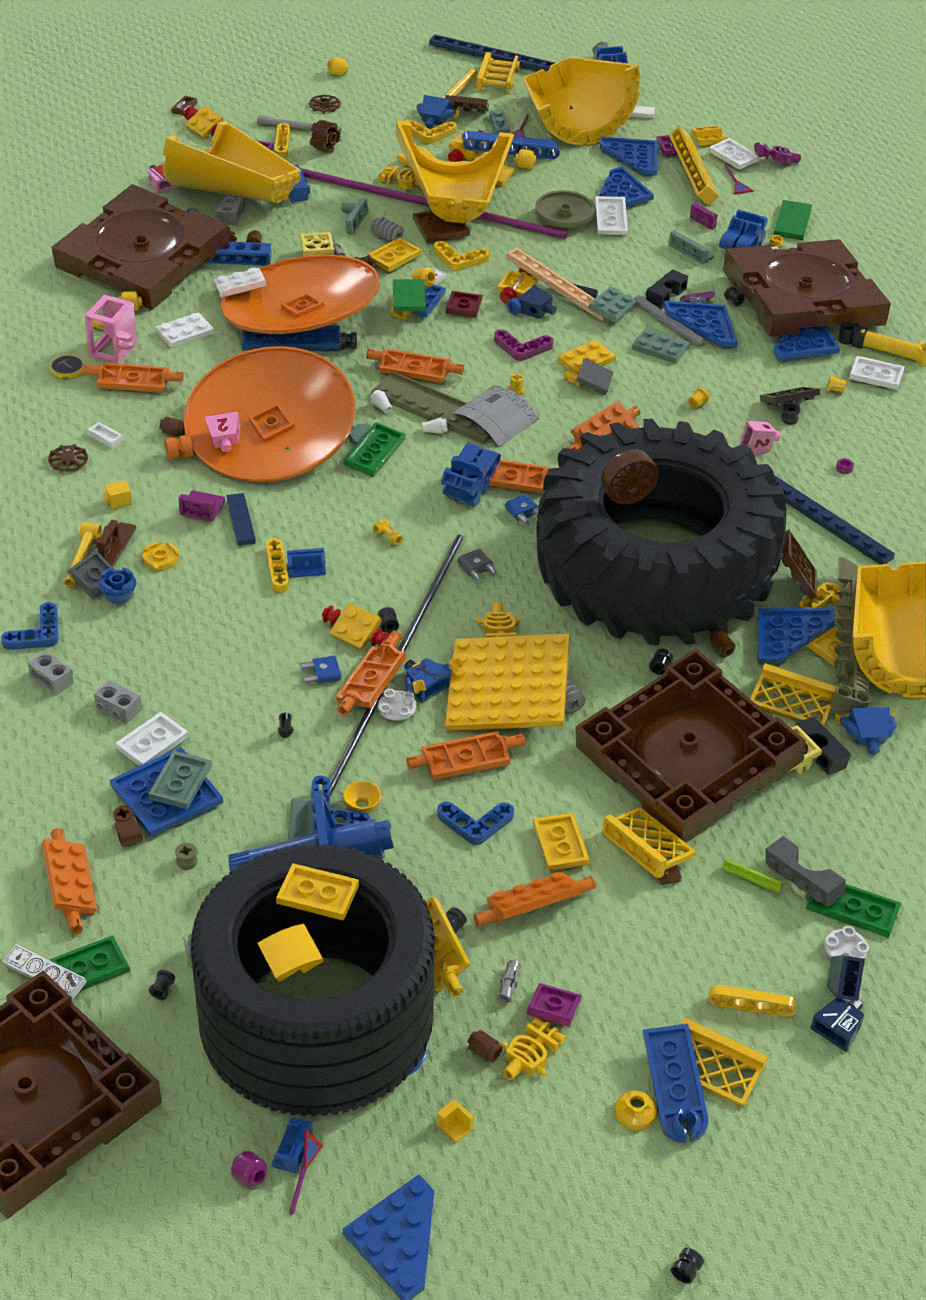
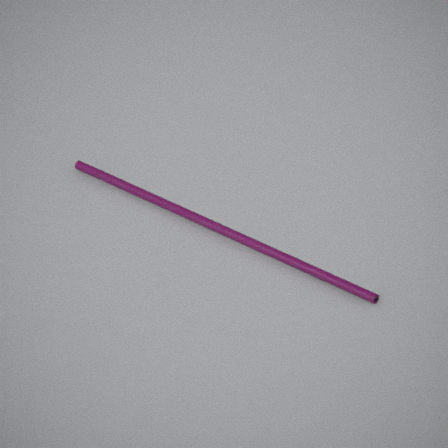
(422, 200)

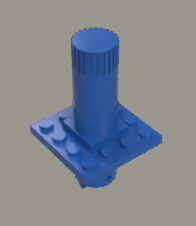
(364, 836)

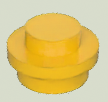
(776, 241)

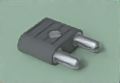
(476, 563)

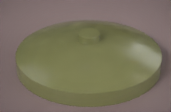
(565, 209)

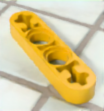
(282, 140)
(277, 565)
(776, 1003)

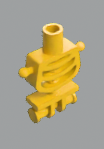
(404, 178)
(498, 622)
(525, 1051)

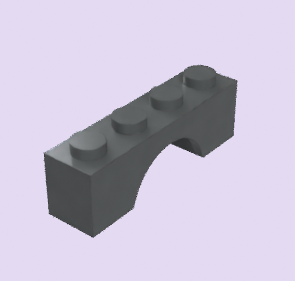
(822, 885)

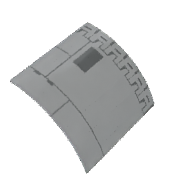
(500, 413)

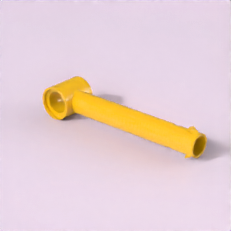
(88, 533)

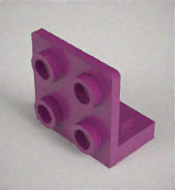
(200, 505)

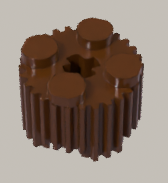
(324, 135)

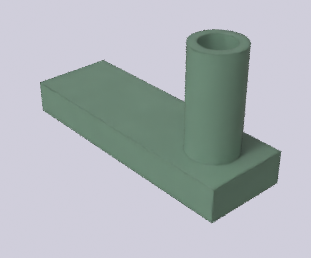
(358, 213)

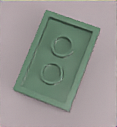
(612, 304)
(660, 345)
(180, 780)

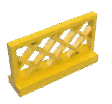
(798, 685)
(639, 848)
(726, 1049)

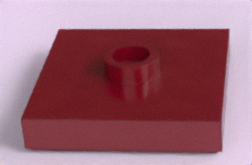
(464, 304)

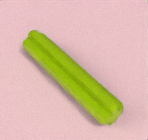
(752, 875)

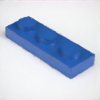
(432, 297)

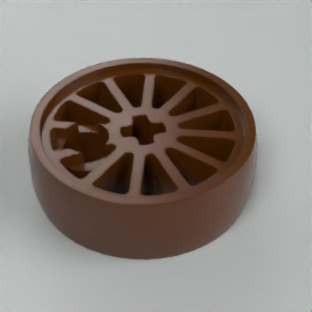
(632, 480)

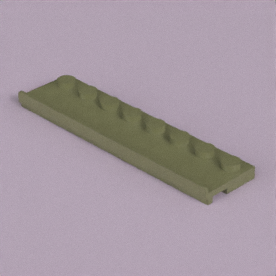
(430, 405)

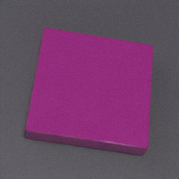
(554, 1004)

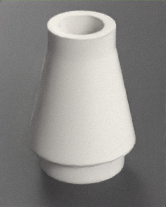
(381, 401)
(435, 426)

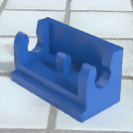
(306, 562)
(292, 1146)

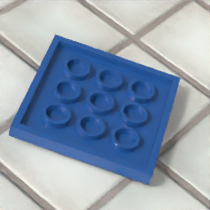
(155, 816)

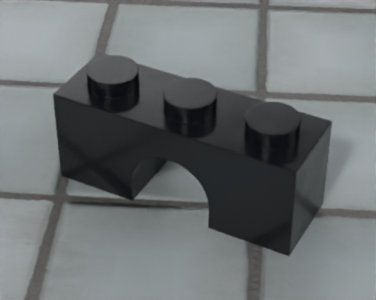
(672, 282)
(834, 754)

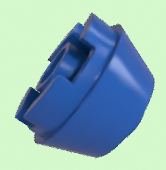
(117, 585)

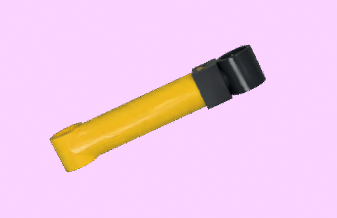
(863, 337)

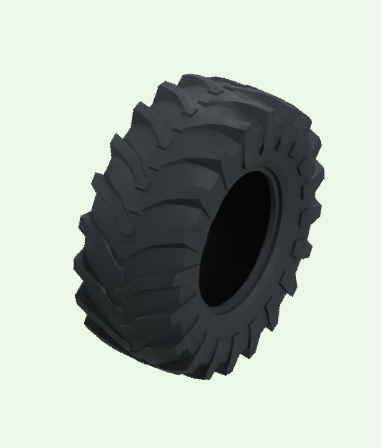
(651, 583)

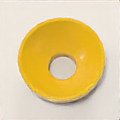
(362, 791)
(635, 1118)

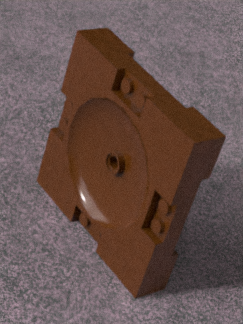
(141, 245)
(805, 286)
(690, 745)
(59, 1090)

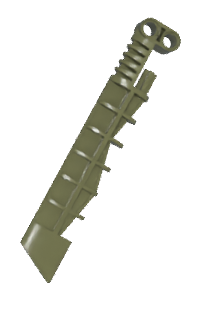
(857, 692)

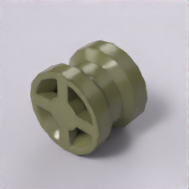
(186, 856)

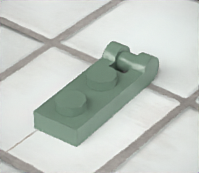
(499, 122)

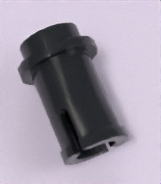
(285, 728)

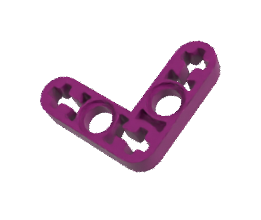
(522, 351)

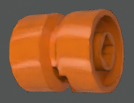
(178, 447)

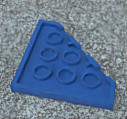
(635, 153)
(623, 184)
(705, 319)
(808, 343)
(788, 630)
(397, 1237)

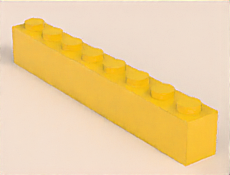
(693, 166)

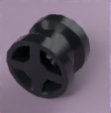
(790, 414)

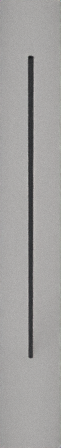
(403, 646)

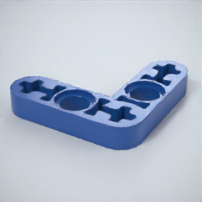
(40, 635)
(356, 816)
(472, 826)

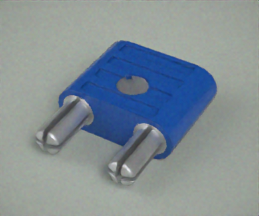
(522, 508)
(325, 670)

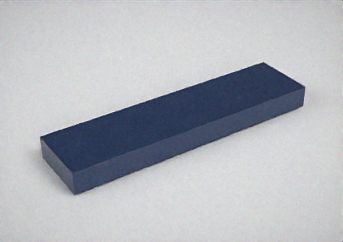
(240, 519)

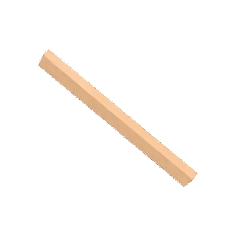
(552, 280)

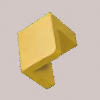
(454, 1121)

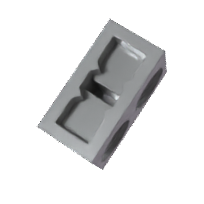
(230, 210)
(51, 673)
(117, 702)

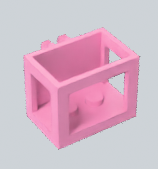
(118, 327)

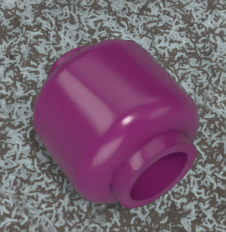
(249, 1169)

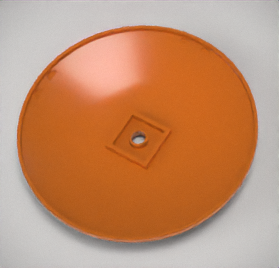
(303, 295)
(277, 384)

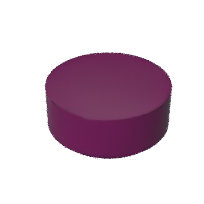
(844, 466)

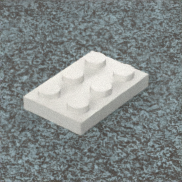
(734, 153)
(611, 215)
(239, 282)
(184, 330)
(876, 372)
(152, 739)

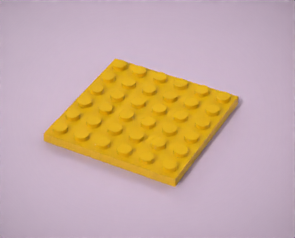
(509, 682)

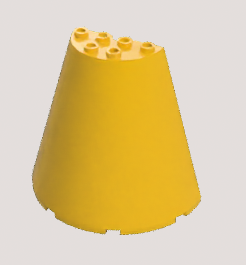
(596, 89)
(230, 167)
(455, 189)
(892, 627)

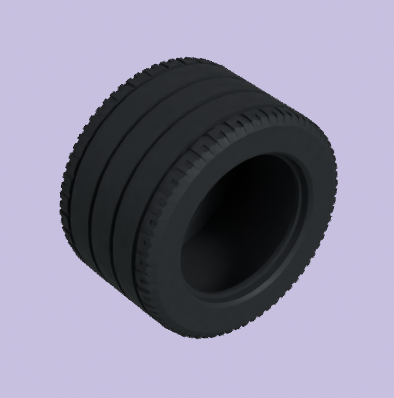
(323, 1050)

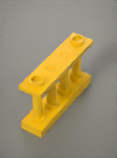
(487, 67)

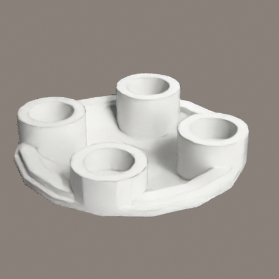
(397, 704)
(847, 943)

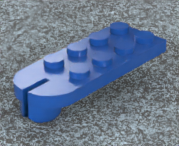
(676, 1082)

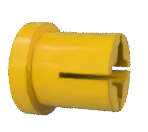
(836, 384)
(516, 385)
(699, 397)

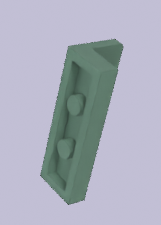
(689, 247)
(300, 818)

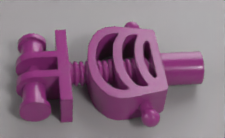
(777, 153)

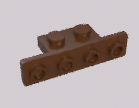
(114, 540)

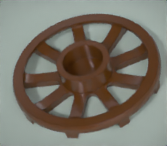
(324, 103)
(68, 458)

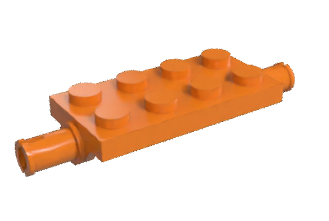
(414, 365)
(132, 377)
(600, 422)
(519, 476)
(371, 675)
(466, 755)
(69, 879)
(532, 896)

